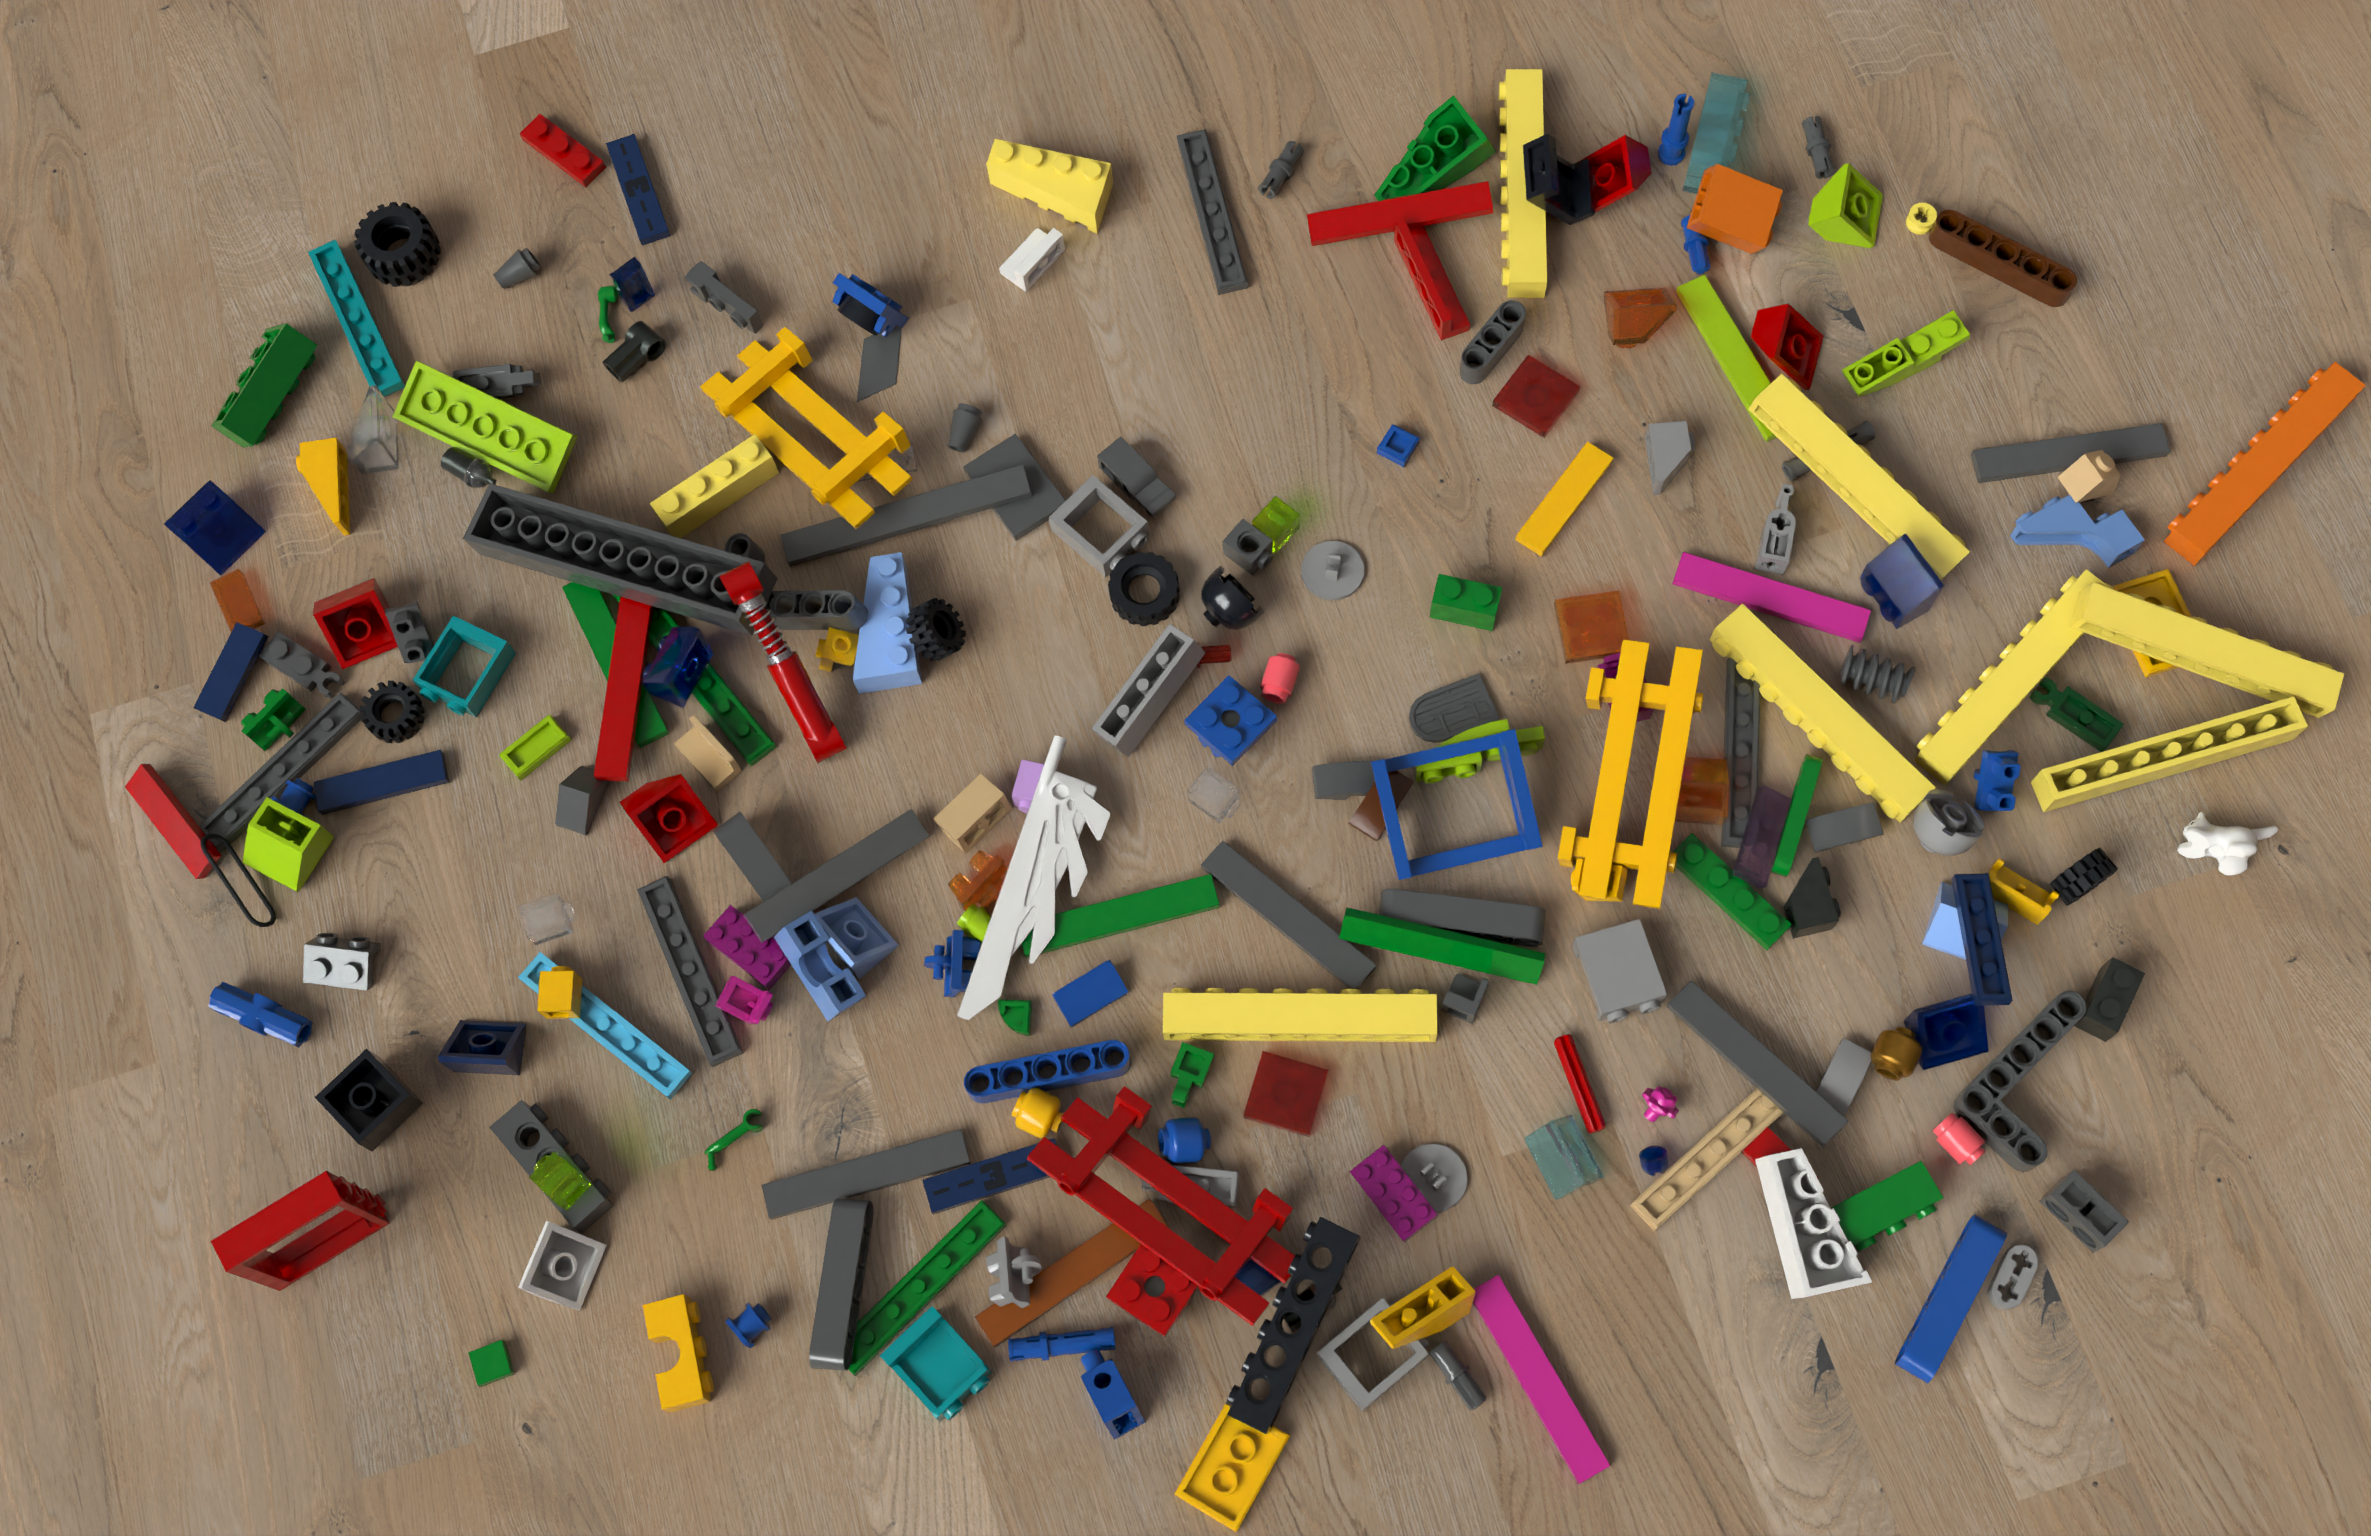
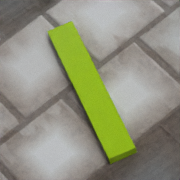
(1725, 343)

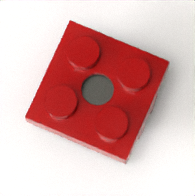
(1152, 1291)

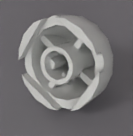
(1945, 825)

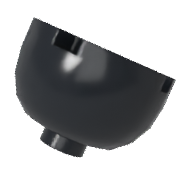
(1228, 602)

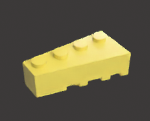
(1053, 179)

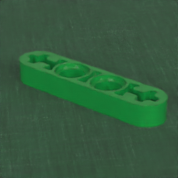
(1796, 814)

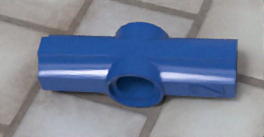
(260, 1014)

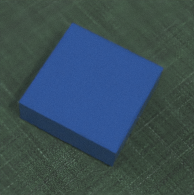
(1398, 445)

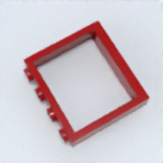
(246, 1245)

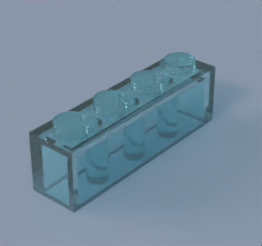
(1717, 127)

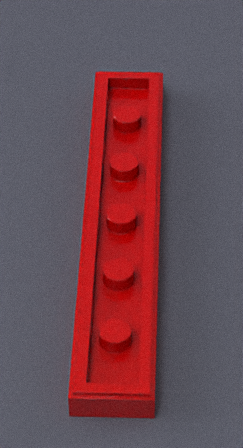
(1416, 209)
(623, 691)

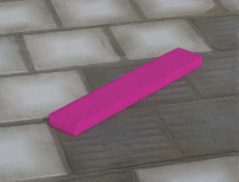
(1772, 597)
(1539, 1380)

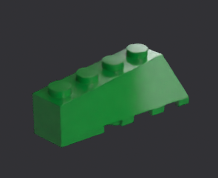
(265, 385)

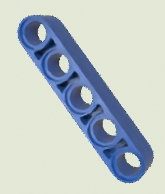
(1031, 1066)
(1950, 1298)

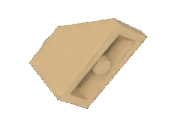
(2090, 476)

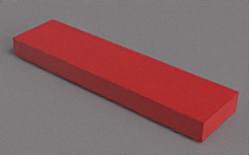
(171, 820)

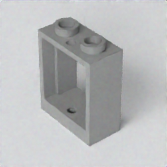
(1078, 505)
(1347, 1379)

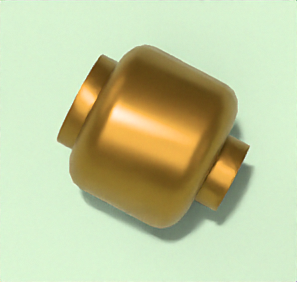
(1896, 1053)

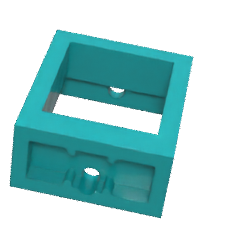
(443, 652)

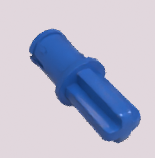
(1696, 247)

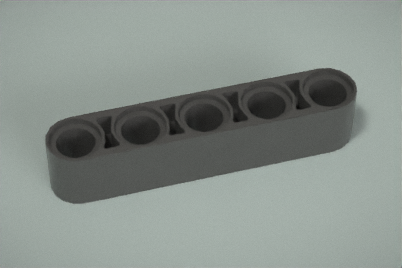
(1468, 916)
(841, 1284)

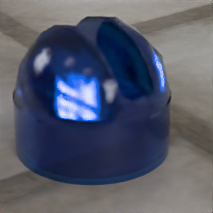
(1654, 1160)

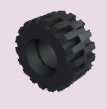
(386, 227)

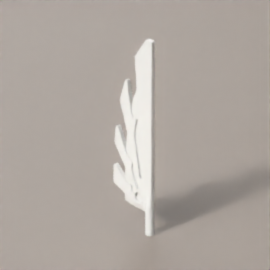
(1036, 868)

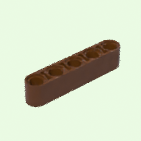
(2009, 271)

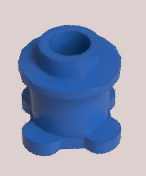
(296, 796)
(750, 1324)

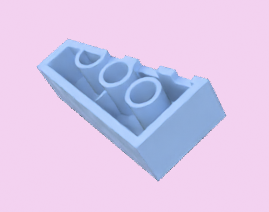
(884, 651)

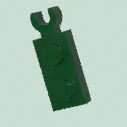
(2078, 715)

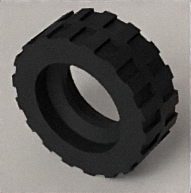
(1139, 565)

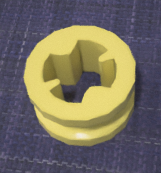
(1925, 210)

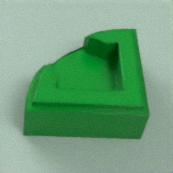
(1016, 1015)

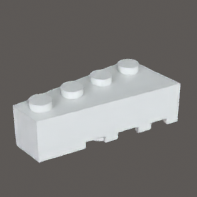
(1806, 1228)

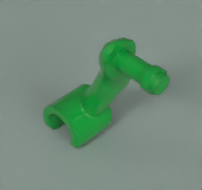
(605, 296)
(732, 1136)

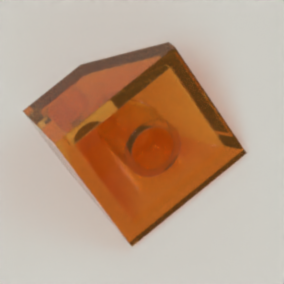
(1636, 314)

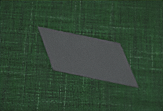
(879, 363)

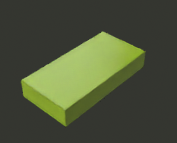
(535, 747)

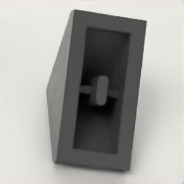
(579, 800)

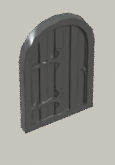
(1452, 710)

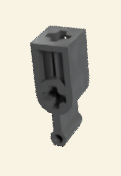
(1135, 477)

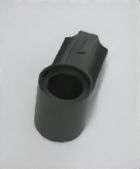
(639, 345)

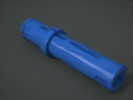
(1060, 1344)

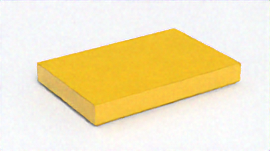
(2159, 590)
(1230, 1469)

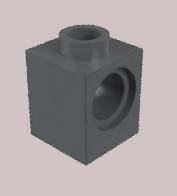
(1245, 535)

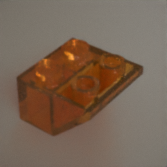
(1703, 792)

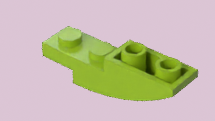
(1906, 356)
(1466, 766)

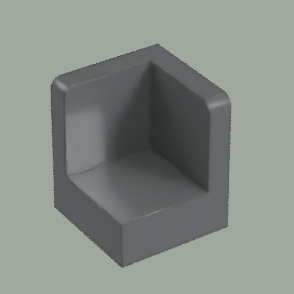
(1464, 997)

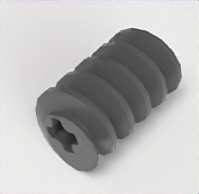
(1876, 675)

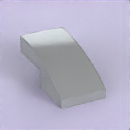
(1844, 1075)

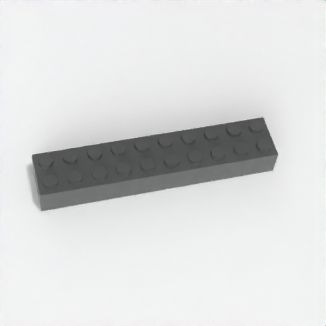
(611, 556)

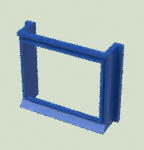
(1519, 794)

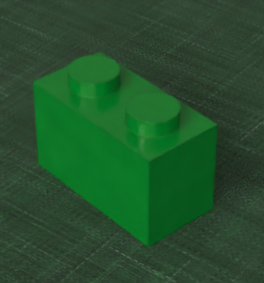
(1465, 602)

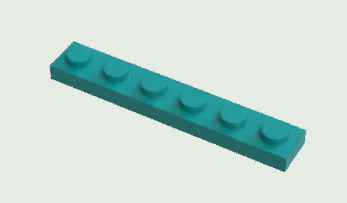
(356, 318)

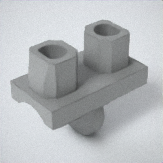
(1015, 1270)

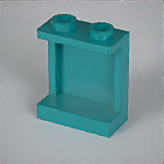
(937, 1365)

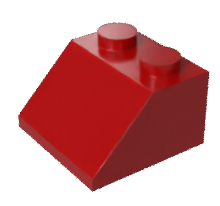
(355, 623)

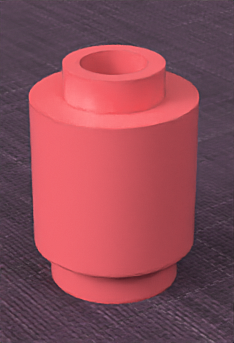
(1279, 678)
(1959, 1139)

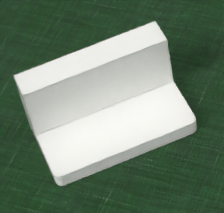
(1033, 258)

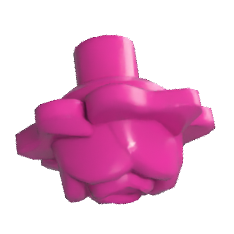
(1660, 1103)

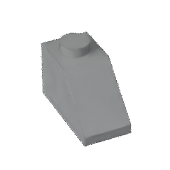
(1667, 451)

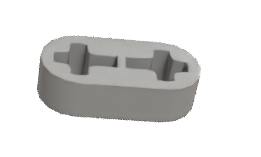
(2005, 1273)

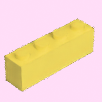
(715, 487)

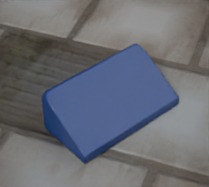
(1090, 993)

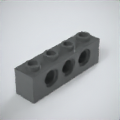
(514, 1130)

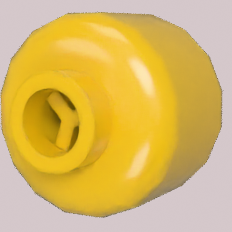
(1037, 1113)

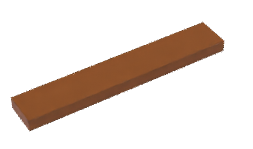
(1063, 1279)

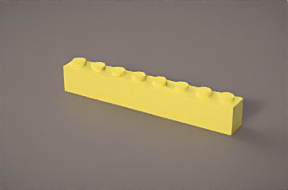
(1523, 221)
(1854, 474)
(2206, 649)
(2003, 685)
(1821, 713)
(2168, 754)
(1300, 1015)

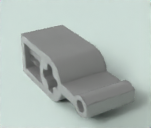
(1775, 538)

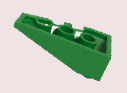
(1440, 154)

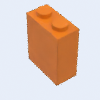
(1735, 209)

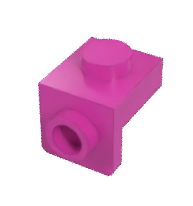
(745, 1001)

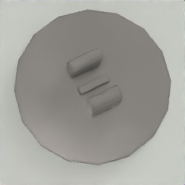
(1332, 570)
(1437, 1174)

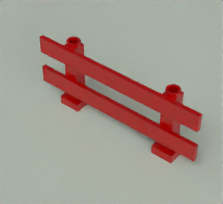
(1247, 1239)

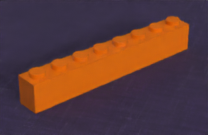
(2264, 463)

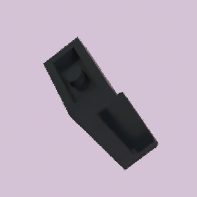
(1557, 184)

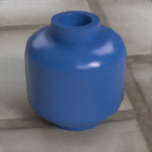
(1183, 1140)

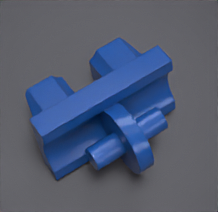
(1996, 780)
(957, 949)

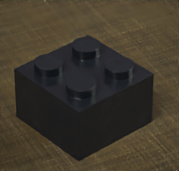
(368, 1100)

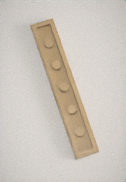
(1705, 1159)

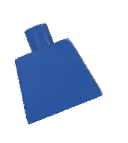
(1113, 1402)

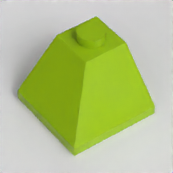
(1847, 209)

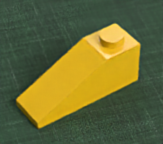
(326, 471)
(1426, 1309)

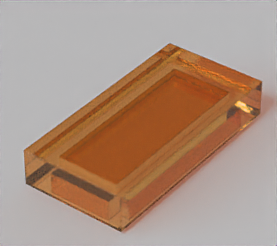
(237, 600)

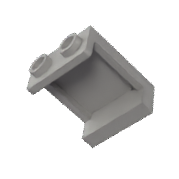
(1620, 971)

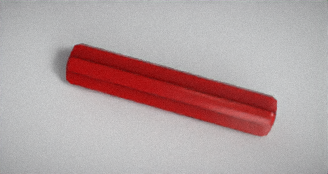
(1579, 1084)

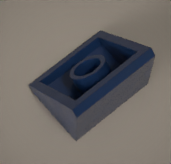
(485, 1048)

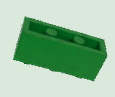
(1888, 1205)

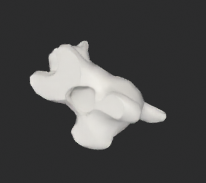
(2228, 845)

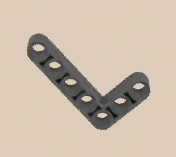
(804, 607)
(2012, 1072)

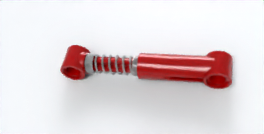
(784, 665)

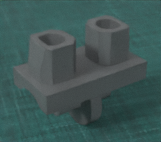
(410, 632)

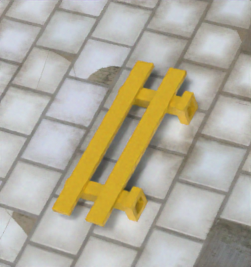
(862, 452)
(1627, 695)

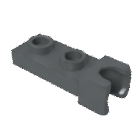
(709, 288)

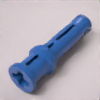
(1675, 136)

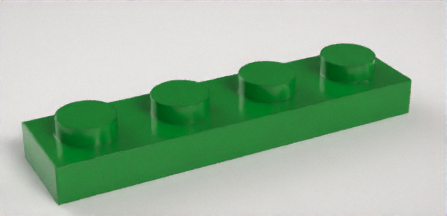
(1730, 892)

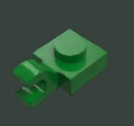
(1190, 1069)

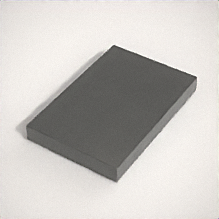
(1029, 513)

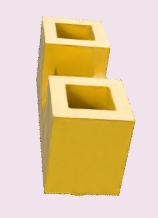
(687, 1381)

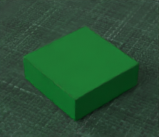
(491, 1363)

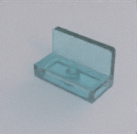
(1563, 1156)

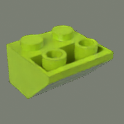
(284, 844)

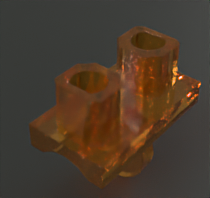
(982, 886)

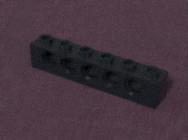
(1263, 1413)

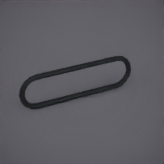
(228, 885)

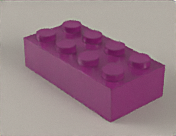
(739, 943)
(1394, 1193)

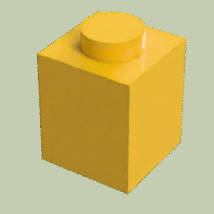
(559, 993)

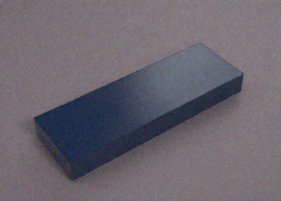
(230, 672)

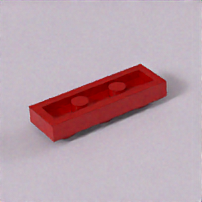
(562, 150)

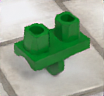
(273, 719)

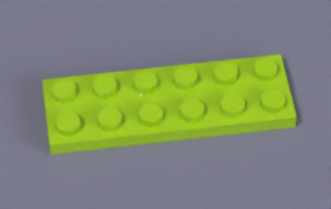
(485, 426)

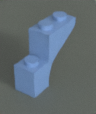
(2068, 523)

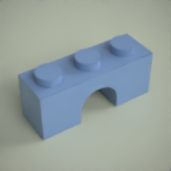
(806, 950)

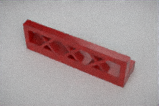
(1430, 280)

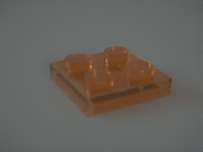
(1591, 626)

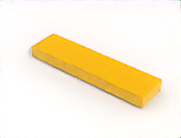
(1564, 499)

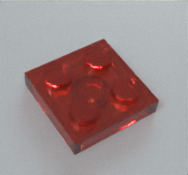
(1536, 396)
(1285, 1093)

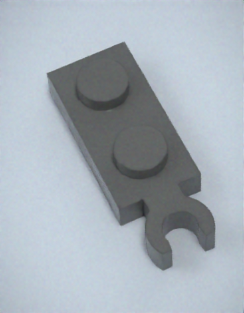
(299, 664)

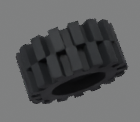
(935, 629)
(383, 697)
(2083, 876)

